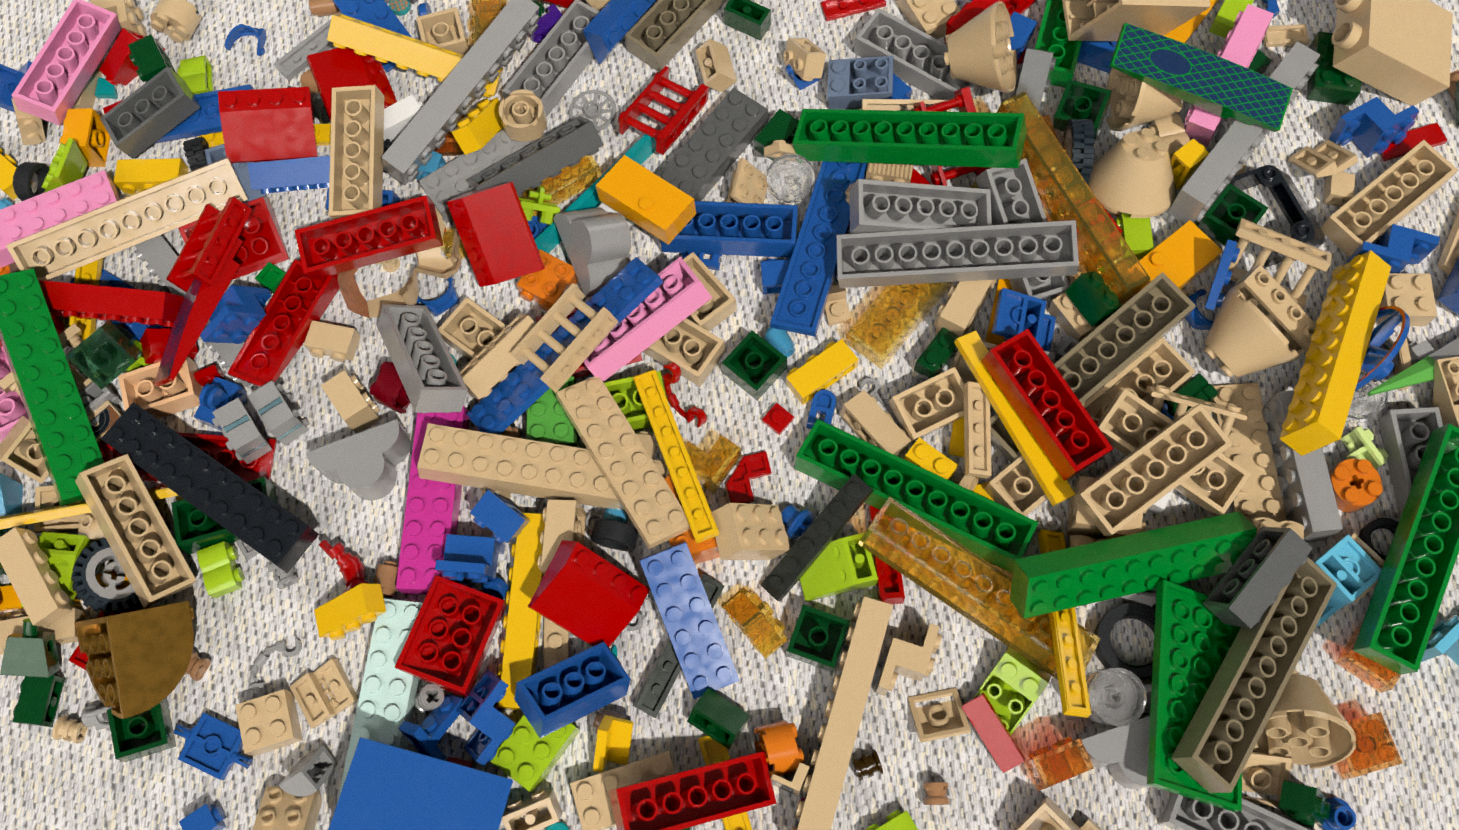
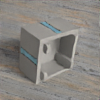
(278, 412)
(241, 431)

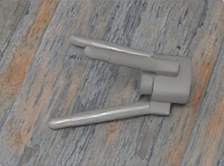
(96, 716)

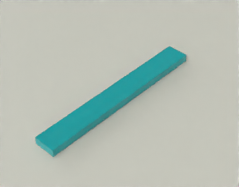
(589, 199)

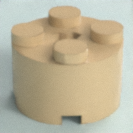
(175, 19)
(523, 116)

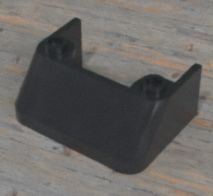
(1302, 222)

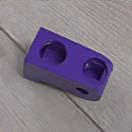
(546, 23)

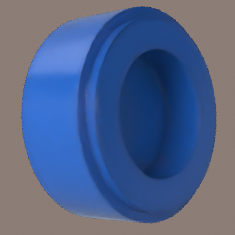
(424, 9)
(496, 588)

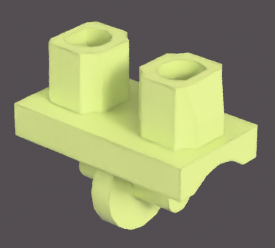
(1361, 447)

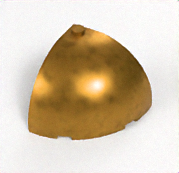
(137, 655)

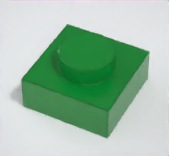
(270, 277)

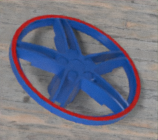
(1378, 360)

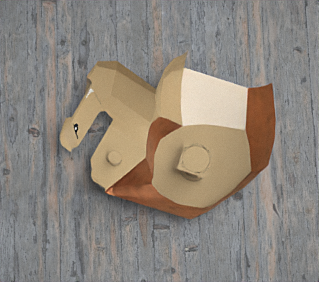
(429, 263)

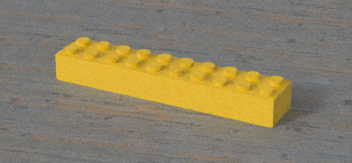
(1335, 354)

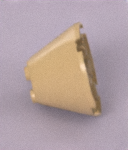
(983, 51)
(1137, 102)
(1135, 176)
(1245, 338)
(1307, 726)

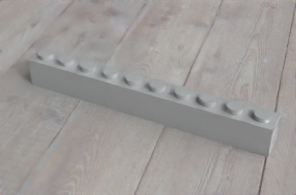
(160, 262)

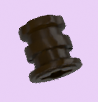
(867, 765)

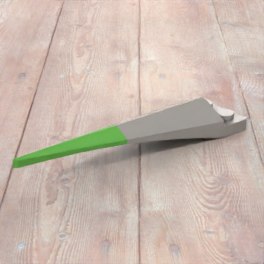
(1419, 372)

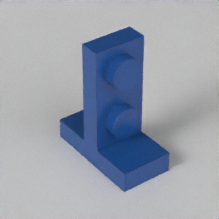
(433, 727)

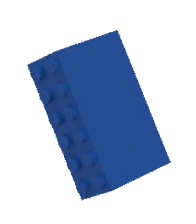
(416, 792)

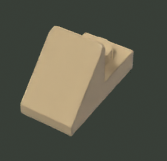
(836, 306)

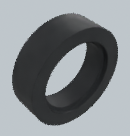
(1103, 629)

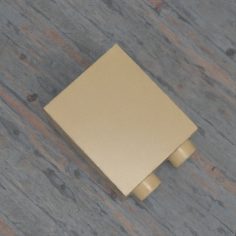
(1104, 18)
(1395, 46)

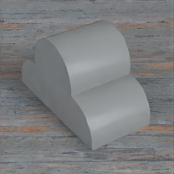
(595, 245)
(365, 459)
(1123, 752)

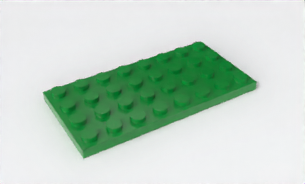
(1185, 660)

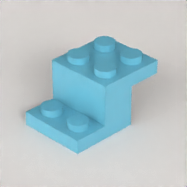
(1350, 569)
(1444, 640)

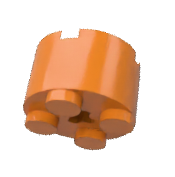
(1364, 481)
(779, 747)

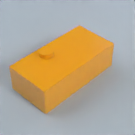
(646, 199)
(1182, 256)

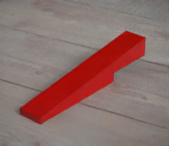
(890, 581)

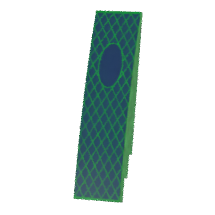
(1201, 78)

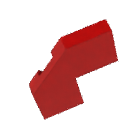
(749, 468)

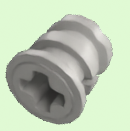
(284, 579)
(436, 695)

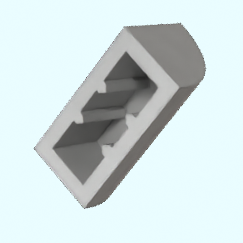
(309, 773)

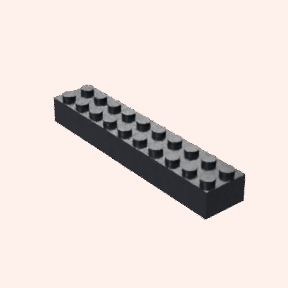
(211, 487)

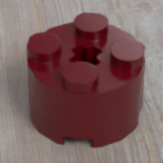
(389, 389)

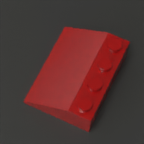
(347, 69)
(268, 124)
(495, 234)
(260, 239)
(587, 595)
(451, 636)

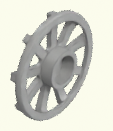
(593, 109)

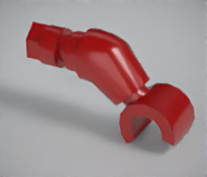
(350, 566)

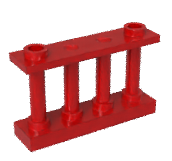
(964, 102)
(675, 124)
(209, 244)

